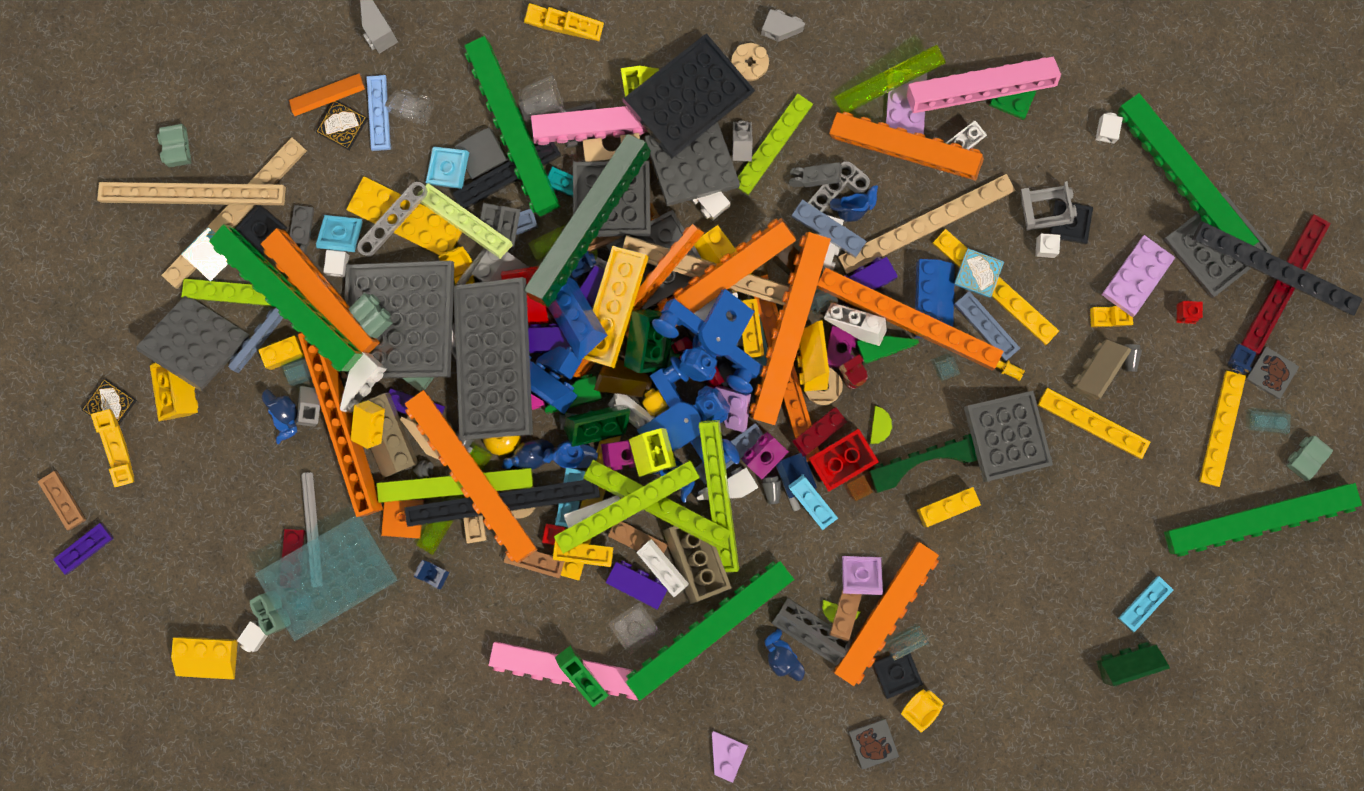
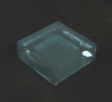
(947, 368)

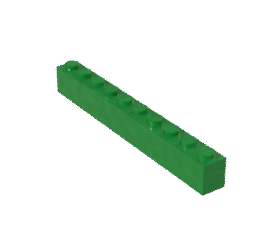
(512, 126)
(1182, 169)
(286, 298)
(1263, 518)
(708, 631)

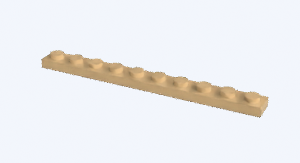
(191, 193)
(233, 214)
(928, 223)
(695, 266)

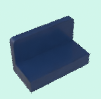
(793, 468)

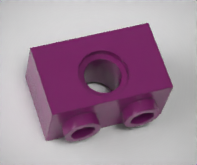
(836, 337)
(774, 453)
(612, 455)

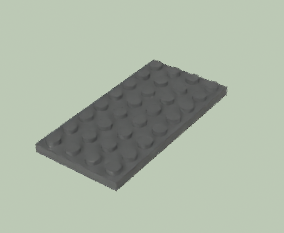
(493, 359)

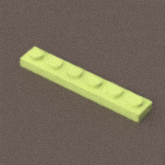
(466, 222)

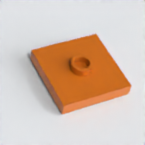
(394, 519)

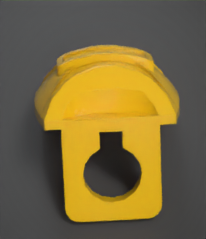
(461, 262)
(922, 709)

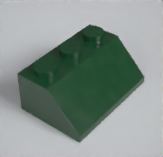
(645, 347)
(597, 425)
(1131, 664)

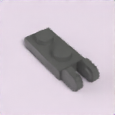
(816, 175)
(302, 225)

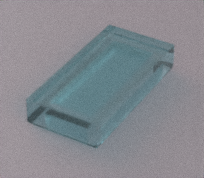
(906, 643)

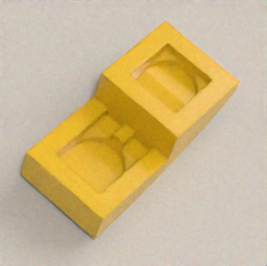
(1109, 317)

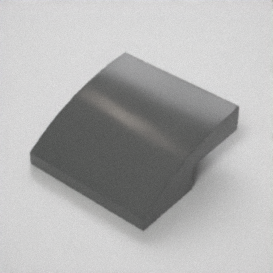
(483, 151)
(501, 219)

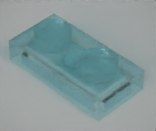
(1270, 422)

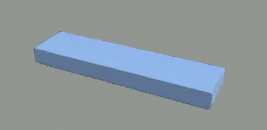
(378, 113)

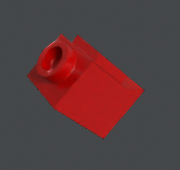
(1189, 312)

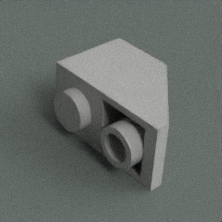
(780, 26)
(742, 141)
(308, 407)

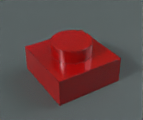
(550, 532)

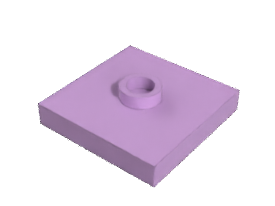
(862, 575)

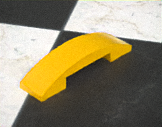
(115, 447)

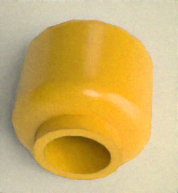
(654, 403)

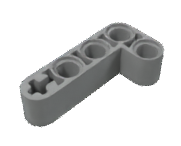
(849, 181)

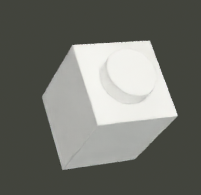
(1109, 128)
(1047, 245)
(336, 263)
(252, 637)

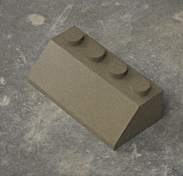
(395, 450)
(697, 563)

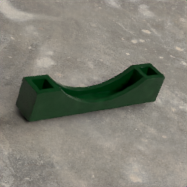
(888, 476)

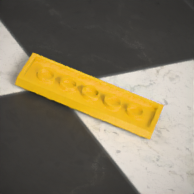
(420, 227)
(616, 302)

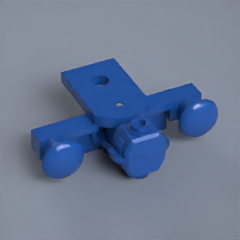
(712, 338)
(683, 418)

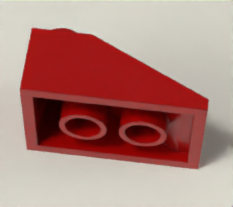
(536, 312)
(844, 460)

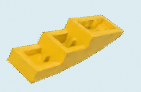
(562, 22)

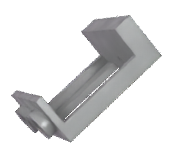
(1063, 192)

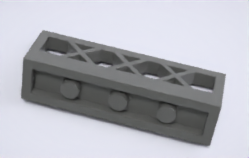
(810, 634)

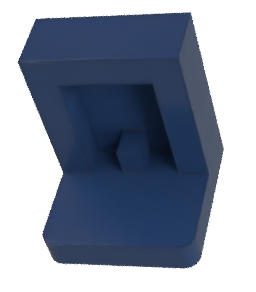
(585, 265)
(1241, 359)
(431, 574)

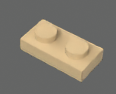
(475, 529)

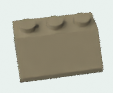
(1100, 369)

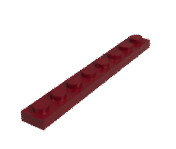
(1280, 292)

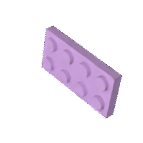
(899, 110)
(1138, 276)

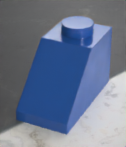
(560, 361)

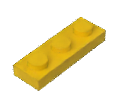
(752, 334)
(585, 554)

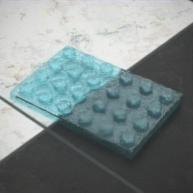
(326, 577)

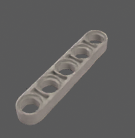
(383, 221)

